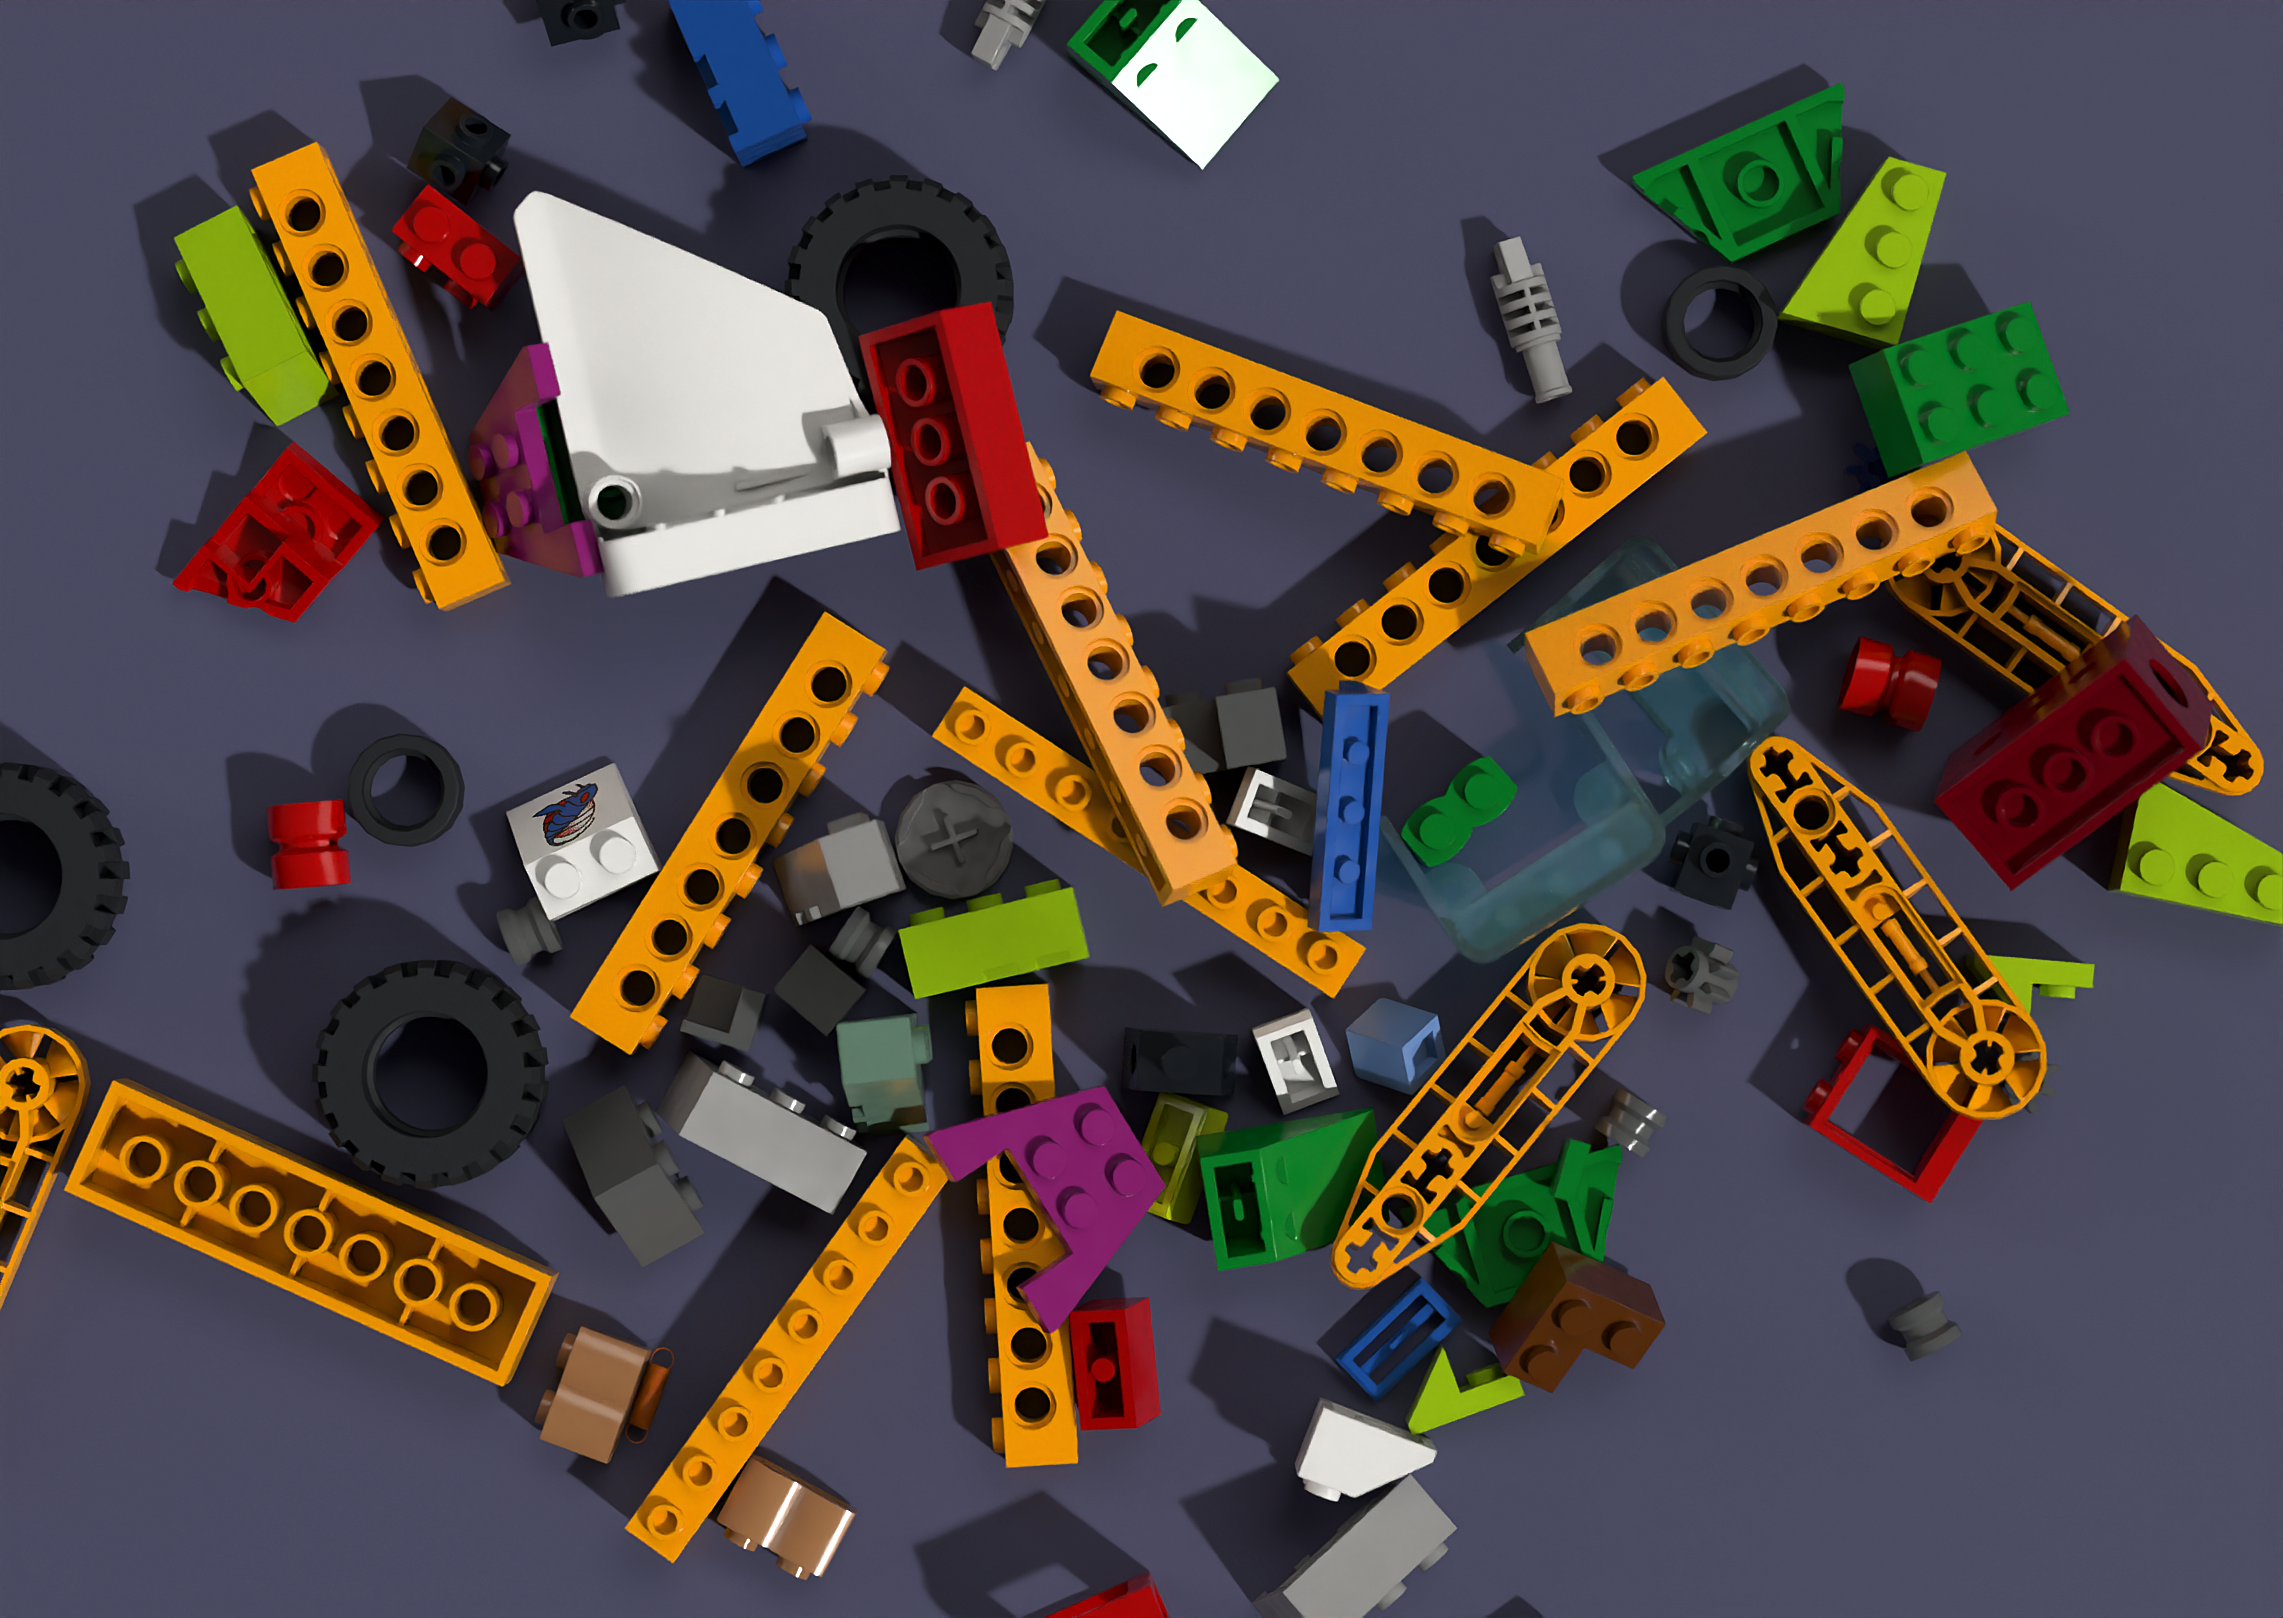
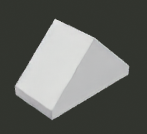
(1275, 810)
(1295, 1061)

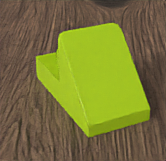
(2054, 977)
(1442, 1401)

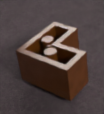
(1570, 1307)

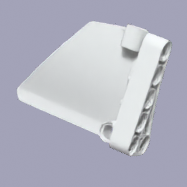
(698, 403)

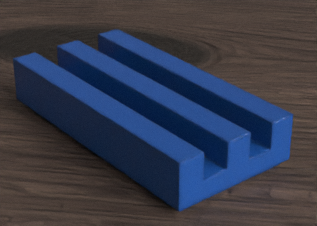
(1434, 1304)

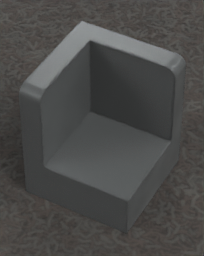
(820, 989)
(725, 1012)

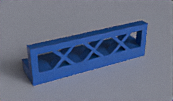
(1348, 808)

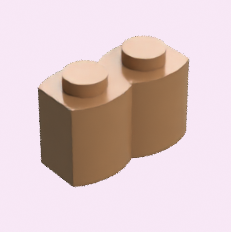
(593, 1394)
(785, 1516)

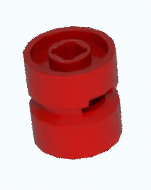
(1889, 684)
(308, 844)

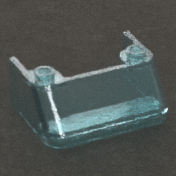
(1707, 711)
(1619, 840)

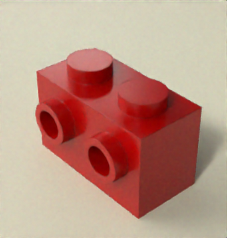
(449, 239)
(1114, 1363)

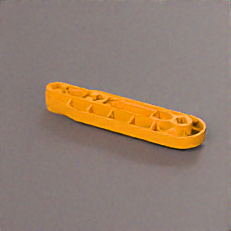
(1985, 565)
(1870, 901)
(36, 1120)
(1463, 1131)

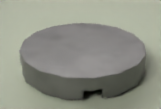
(954, 839)

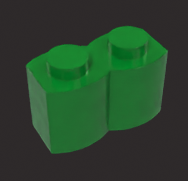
(1469, 800)

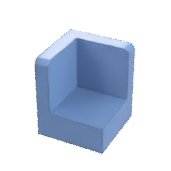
(1396, 1045)

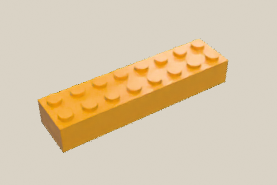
(311, 1231)

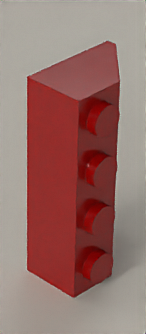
(953, 435)

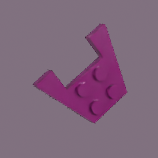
(516, 475)
(1080, 1172)

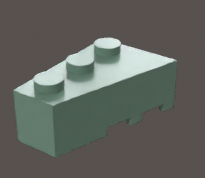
(885, 1073)

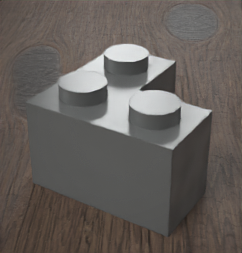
(1231, 729)
(635, 1175)

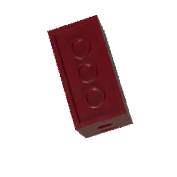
(2074, 752)

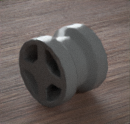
(528, 931)
(862, 943)
(1631, 1122)
(1924, 1325)

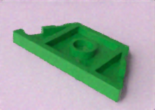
(1756, 179)
(1519, 1224)

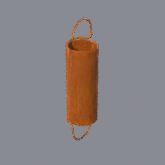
(649, 1395)

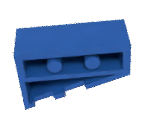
(743, 76)

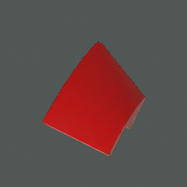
(283, 539)

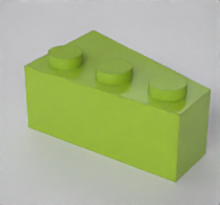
(1871, 262)
(251, 316)
(2195, 860)
(993, 939)

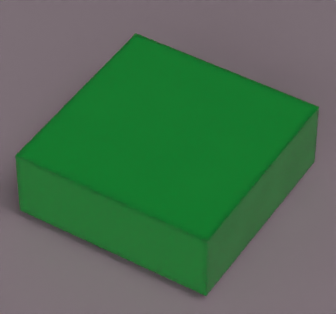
(1569, 1169)

